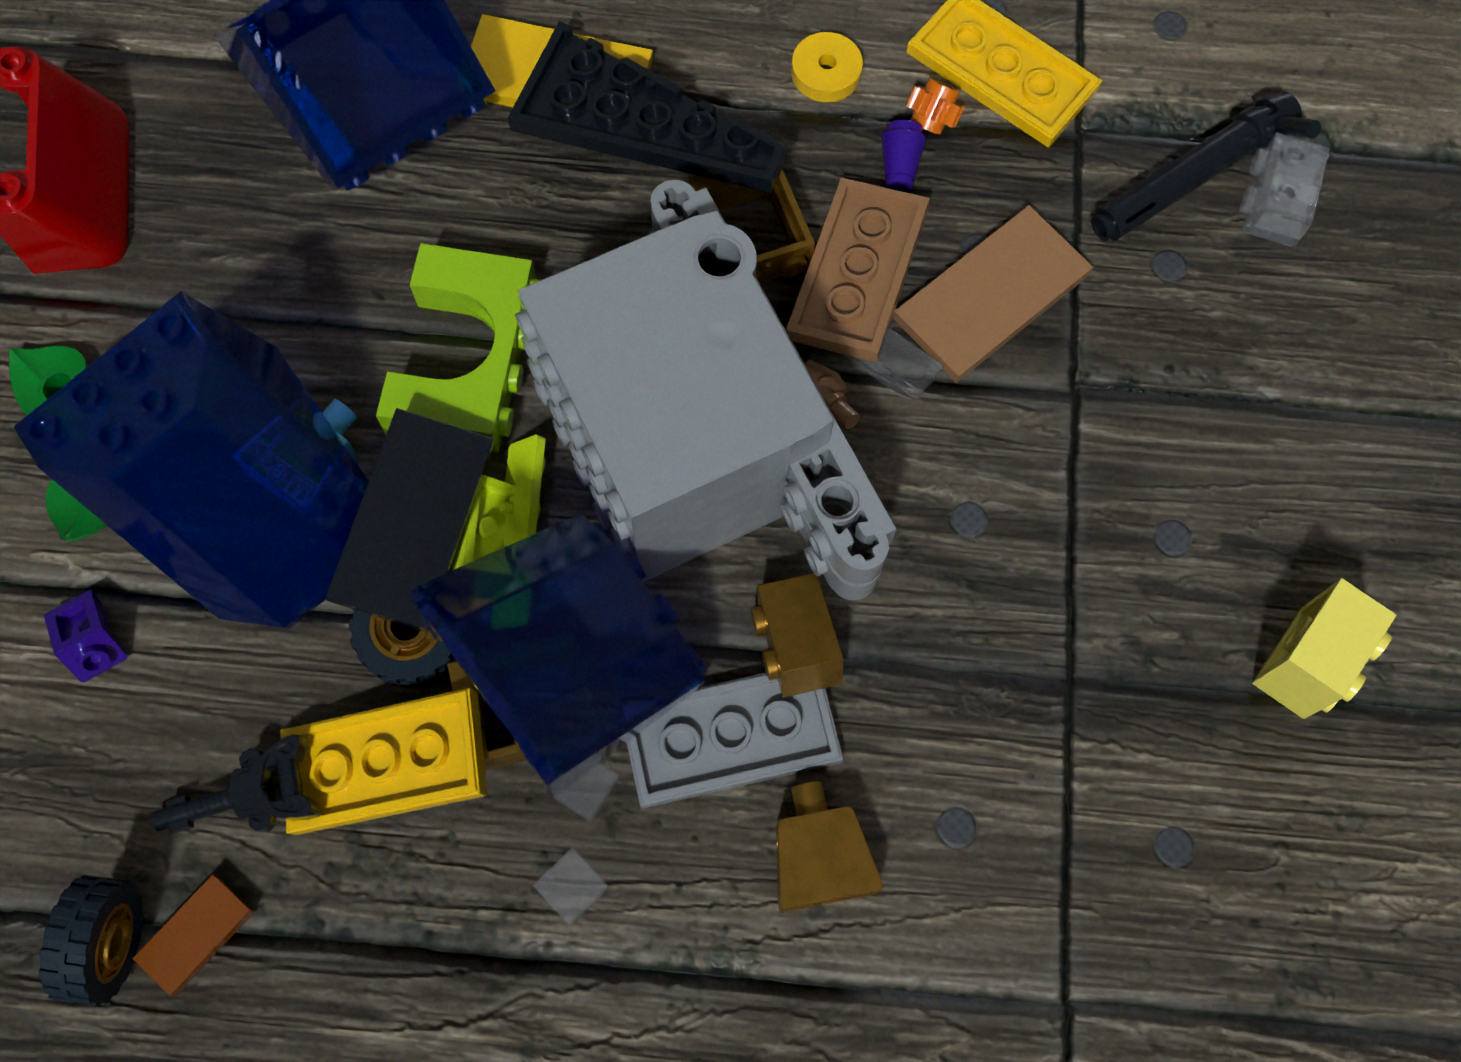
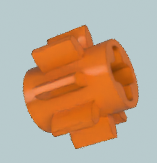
(935, 106)

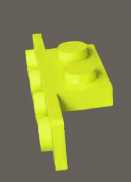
(506, 509)

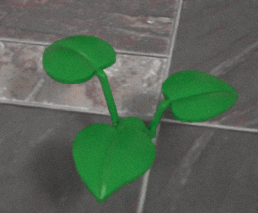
(34, 379)

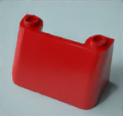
(75, 187)

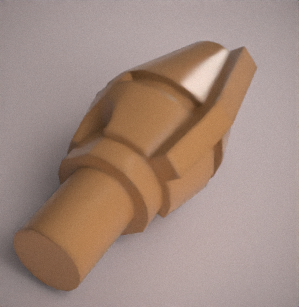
(833, 391)

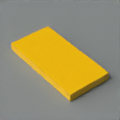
(512, 48)
(1004, 67)
(392, 760)

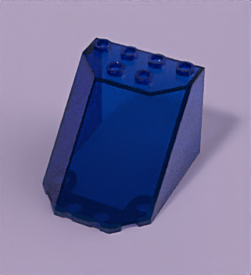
(357, 76)
(206, 463)
(563, 645)

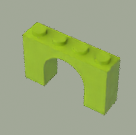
(487, 290)

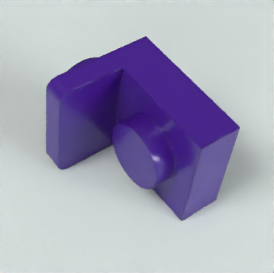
(83, 637)

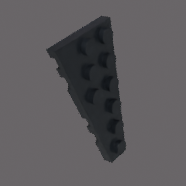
(632, 113)

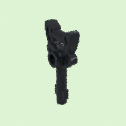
(250, 792)

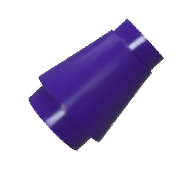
(902, 153)

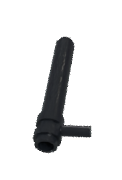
(1245, 134)

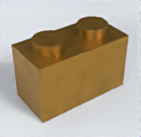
(798, 634)

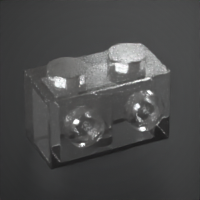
(1284, 189)

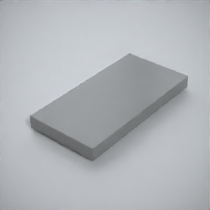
(732, 739)

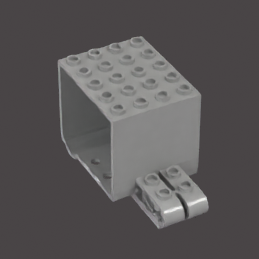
(696, 402)

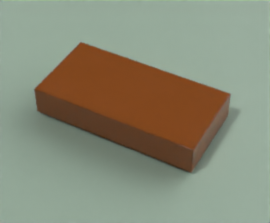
(193, 935)

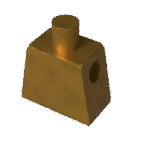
(821, 854)

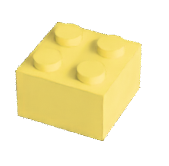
(1326, 650)

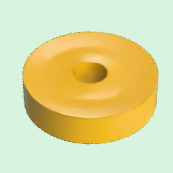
(822, 83)

